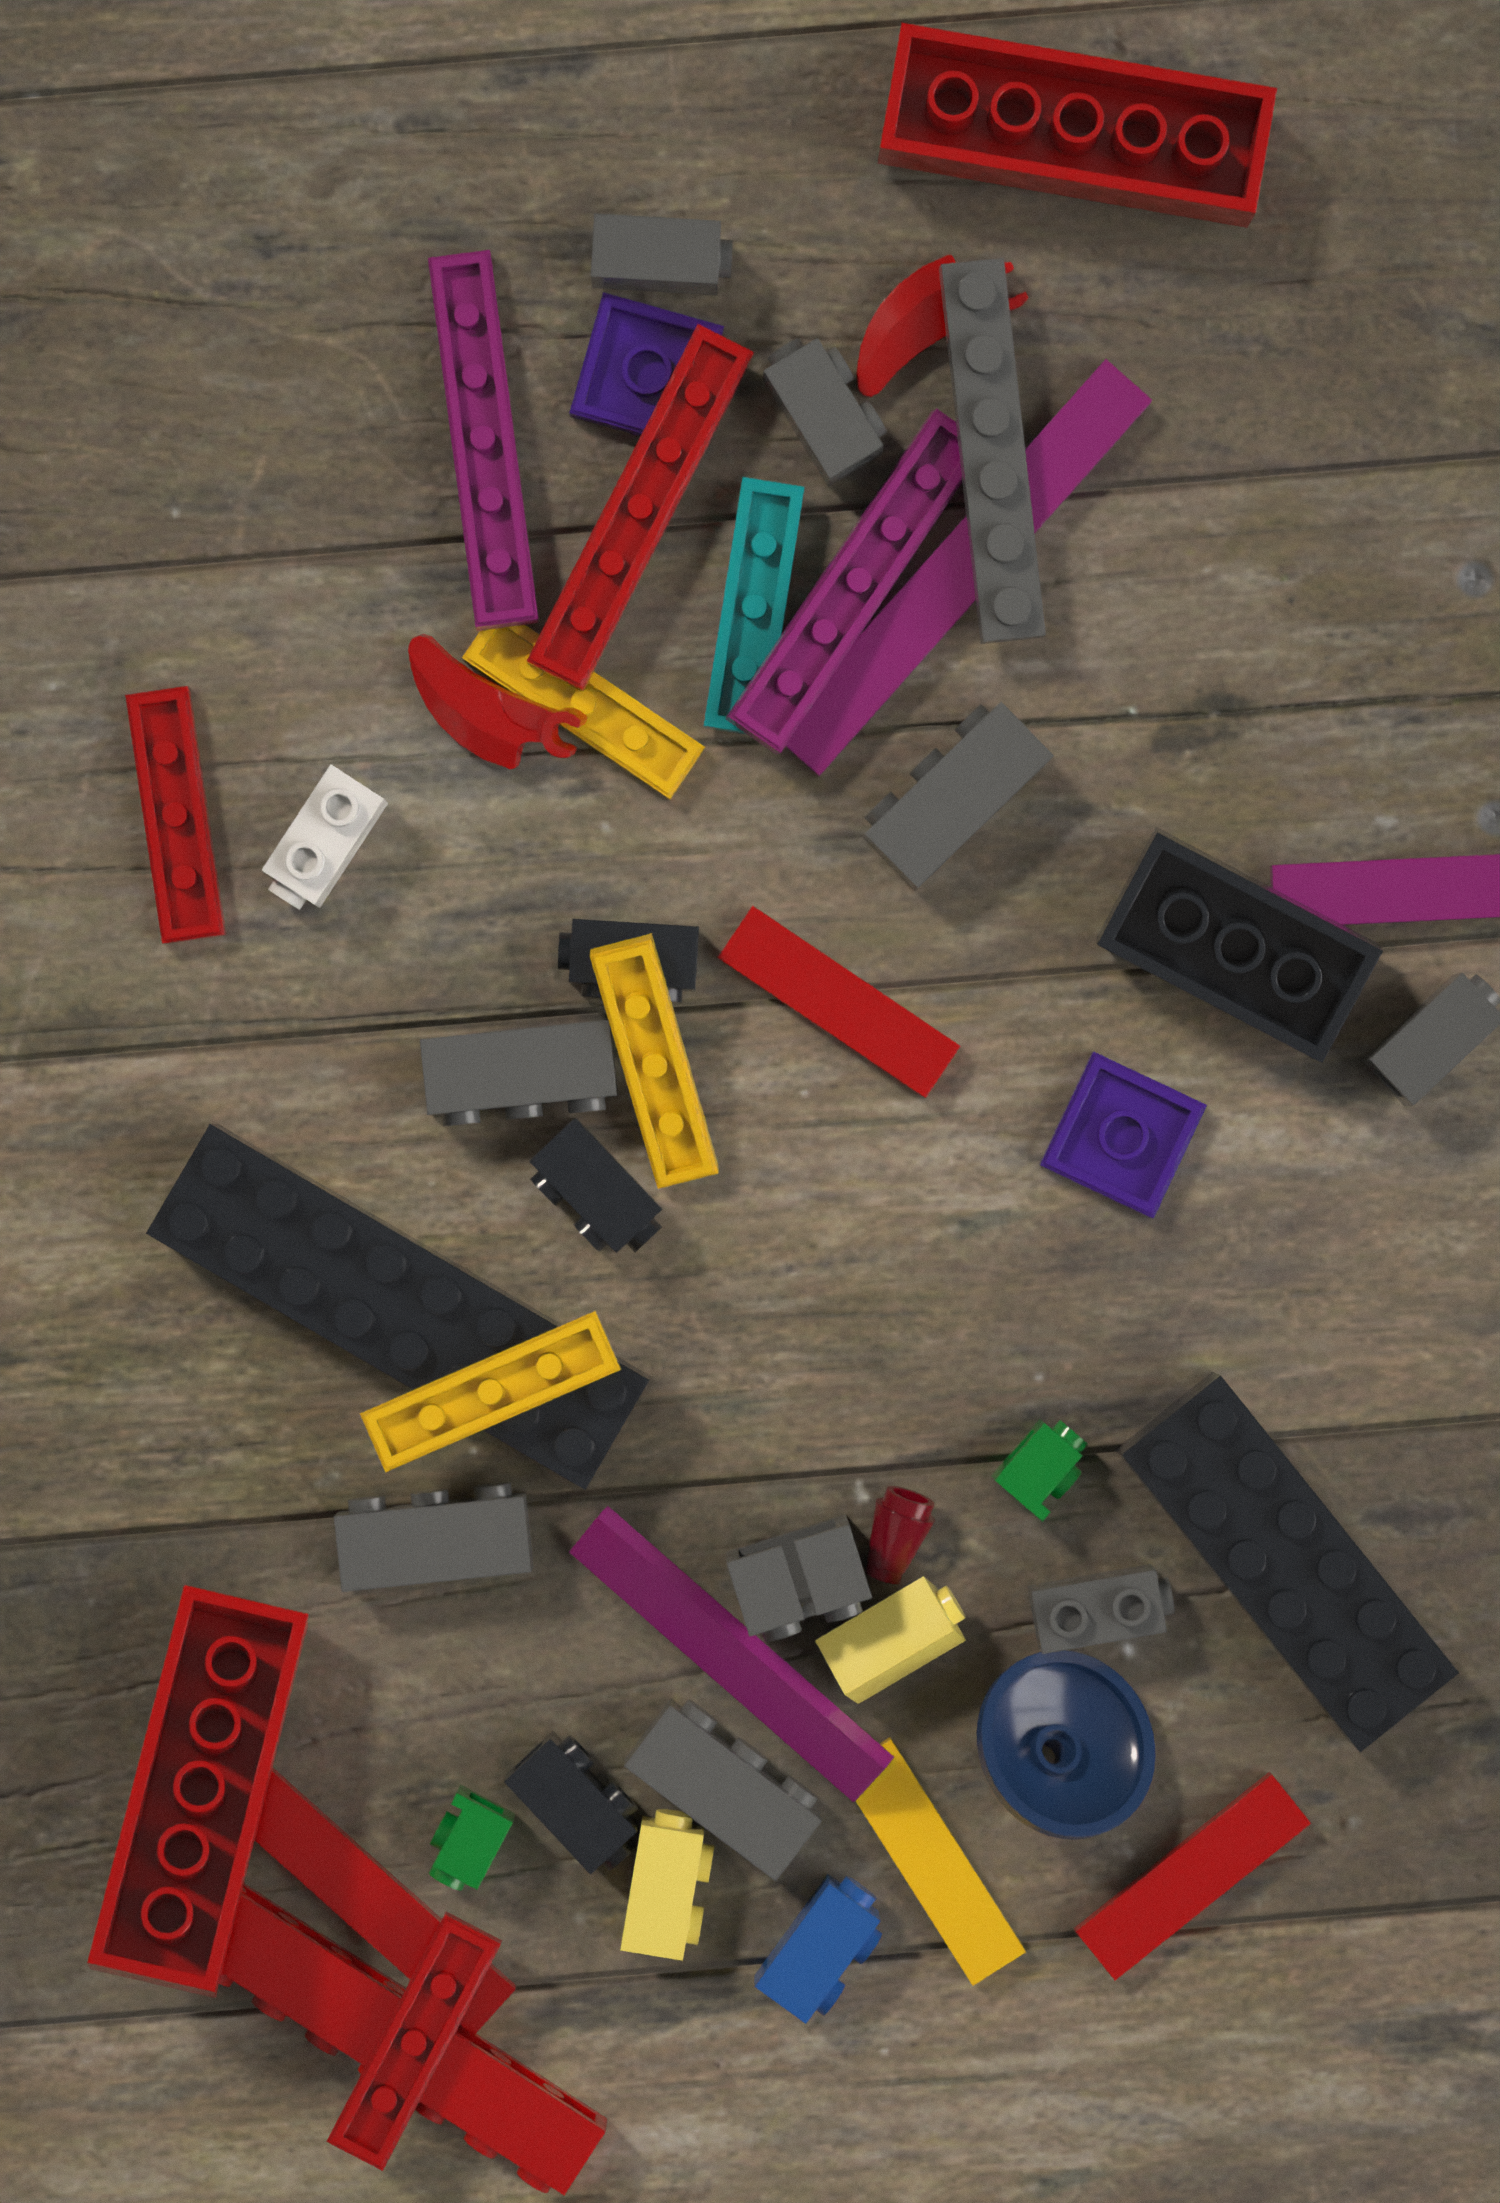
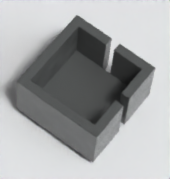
(798, 1577)

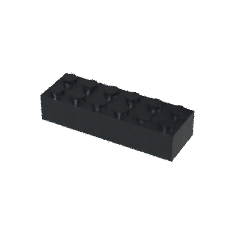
(1287, 1561)

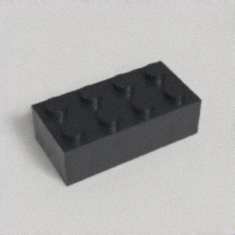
(1239, 944)

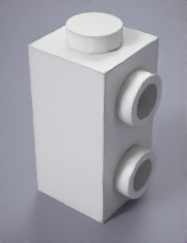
(323, 839)

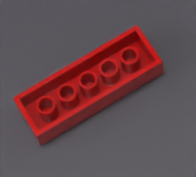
(1077, 125)
(198, 1792)

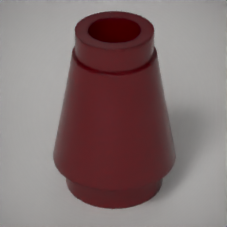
(897, 1532)

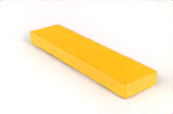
(615, 721)
(654, 1060)
(490, 1391)
(938, 1870)

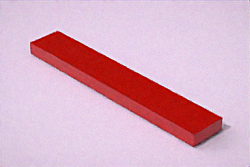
(640, 507)
(360, 1889)

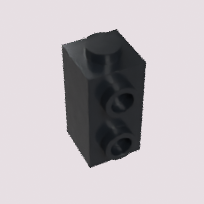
(674, 944)
(598, 1187)
(574, 1804)

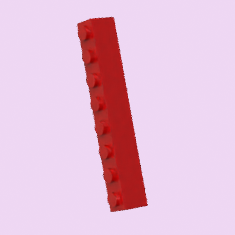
(347, 2008)

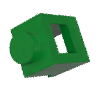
(1042, 1466)
(469, 1840)

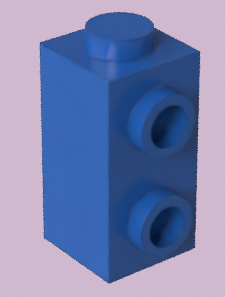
(819, 1946)

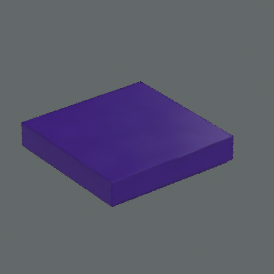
(630, 362)
(1122, 1135)

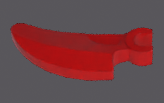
(906, 326)
(483, 714)

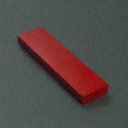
(175, 815)
(838, 1002)
(1192, 1876)
(414, 2041)

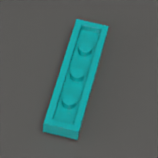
(753, 591)

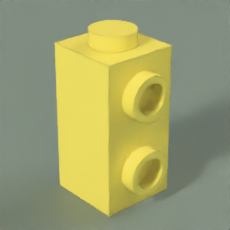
(892, 1639)
(663, 1886)

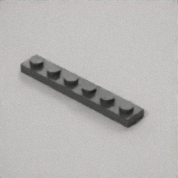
(992, 451)

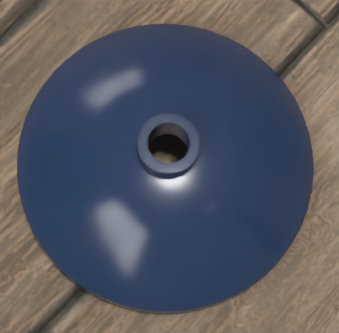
(1090, 1724)

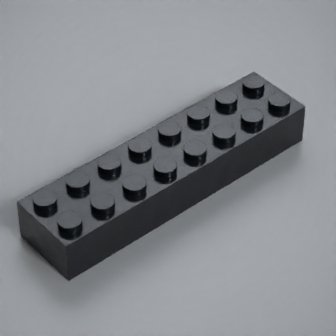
(375, 1291)

